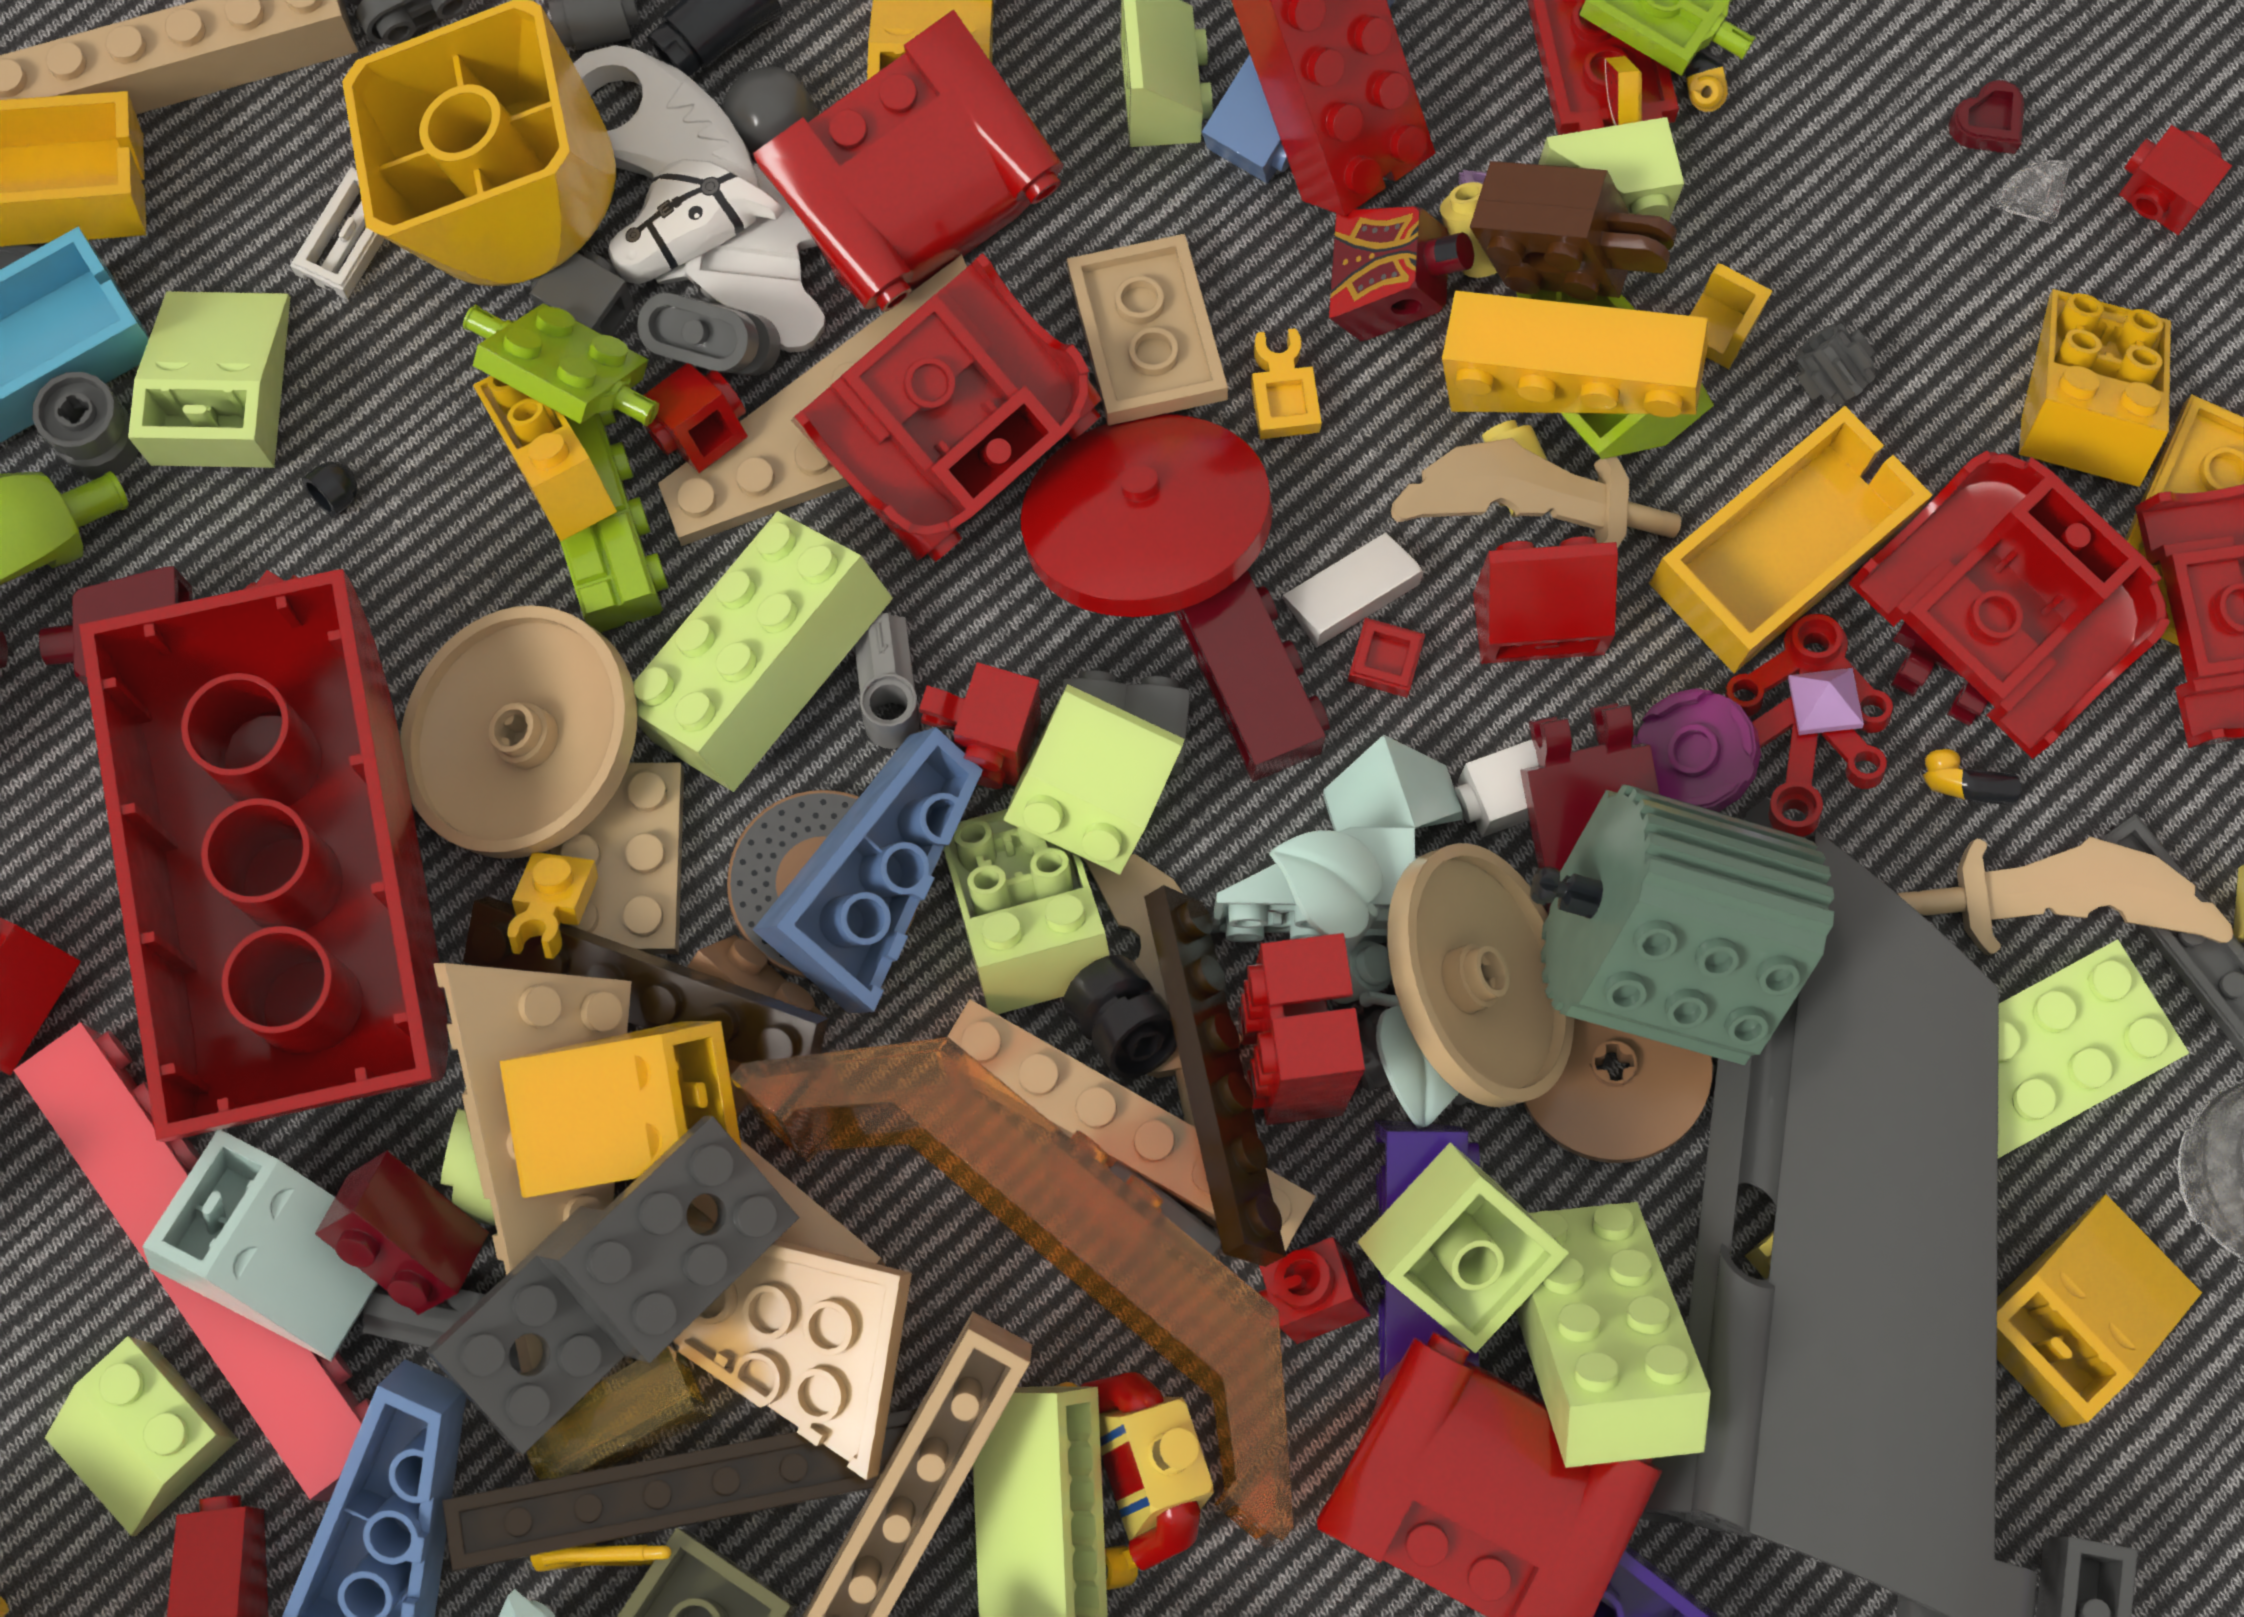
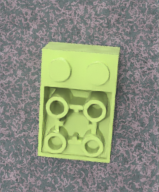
(212, 380)
(1022, 911)

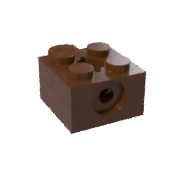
(1565, 231)

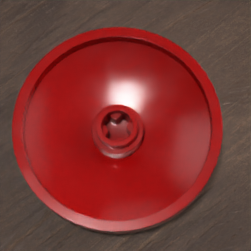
(1147, 515)

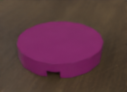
(1701, 748)

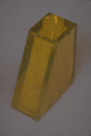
(622, 1418)

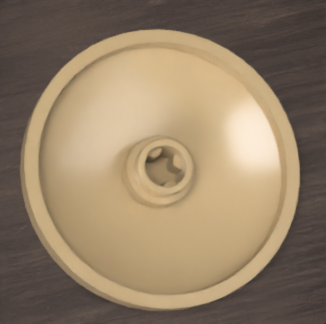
(518, 732)
(1472, 976)

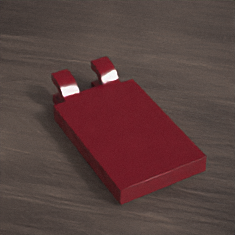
(1570, 783)

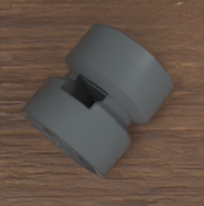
(84, 424)

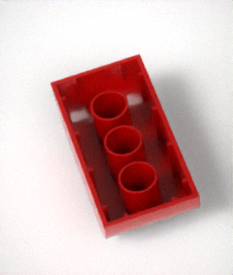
(264, 855)

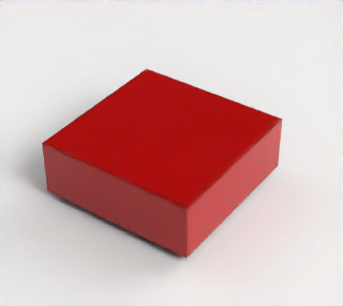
(1386, 657)

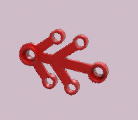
(1798, 788)

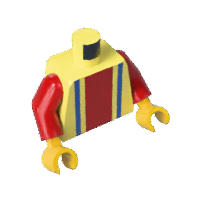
(1153, 1472)

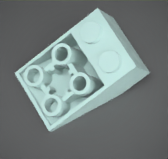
(1267, 905)
(249, 1243)

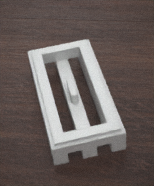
(326, 276)

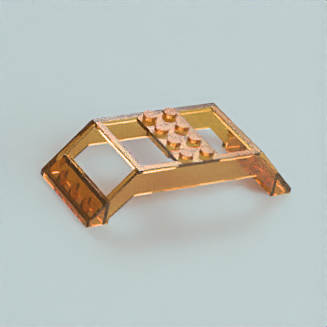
(1074, 1215)

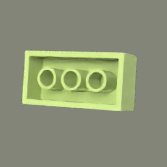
(757, 649)
(2077, 1044)
(1613, 1343)

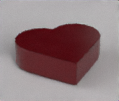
(1991, 119)

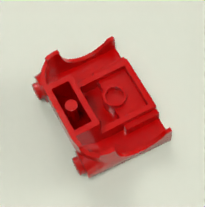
(912, 166)
(950, 409)
(2202, 562)
(2020, 593)
(1475, 1496)

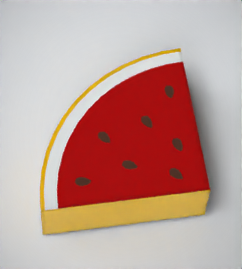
(1623, 90)

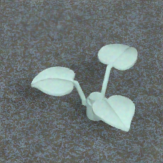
(1333, 887)

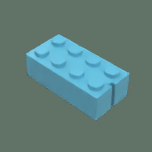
(59, 318)

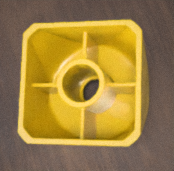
(481, 147)

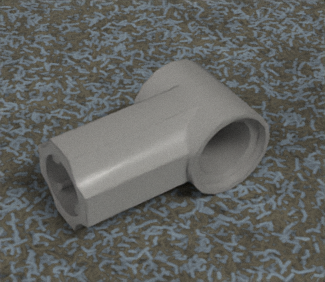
(886, 678)

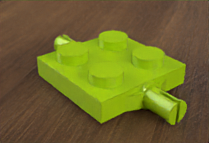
(1669, 28)
(561, 363)

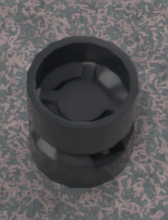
(1121, 1016)

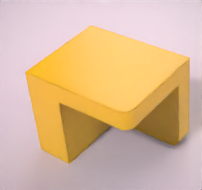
(1732, 310)

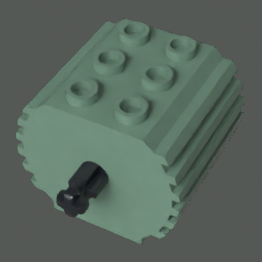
(1683, 924)

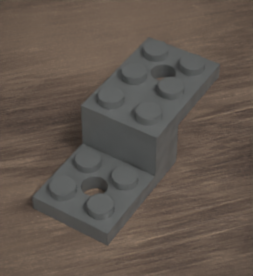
(613, 1284)

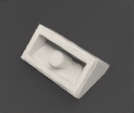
(1353, 588)

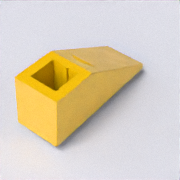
(548, 458)

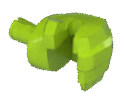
(43, 524)

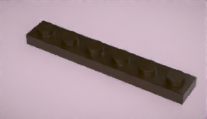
(661, 990)
(1215, 1078)

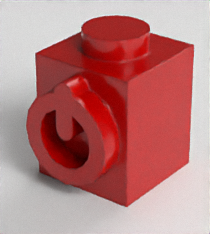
(2174, 177)
(696, 416)
(1314, 1290)

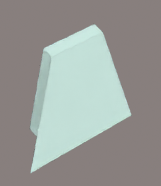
(1392, 789)

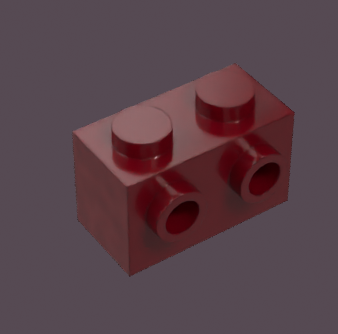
(402, 1233)

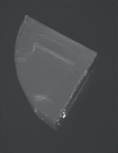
(2035, 191)

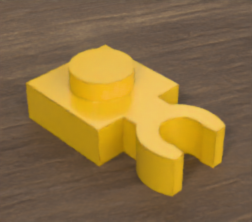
(1284, 395)
(550, 893)

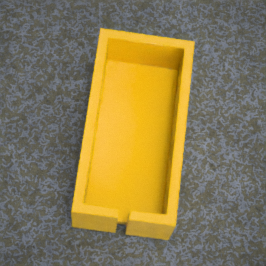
(70, 167)
(1788, 539)

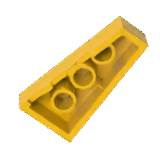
(1571, 358)

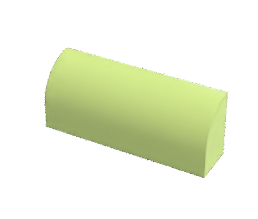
(1042, 1507)

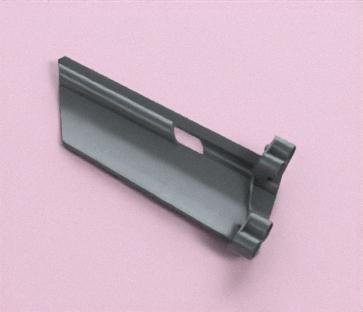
(1867, 1360)

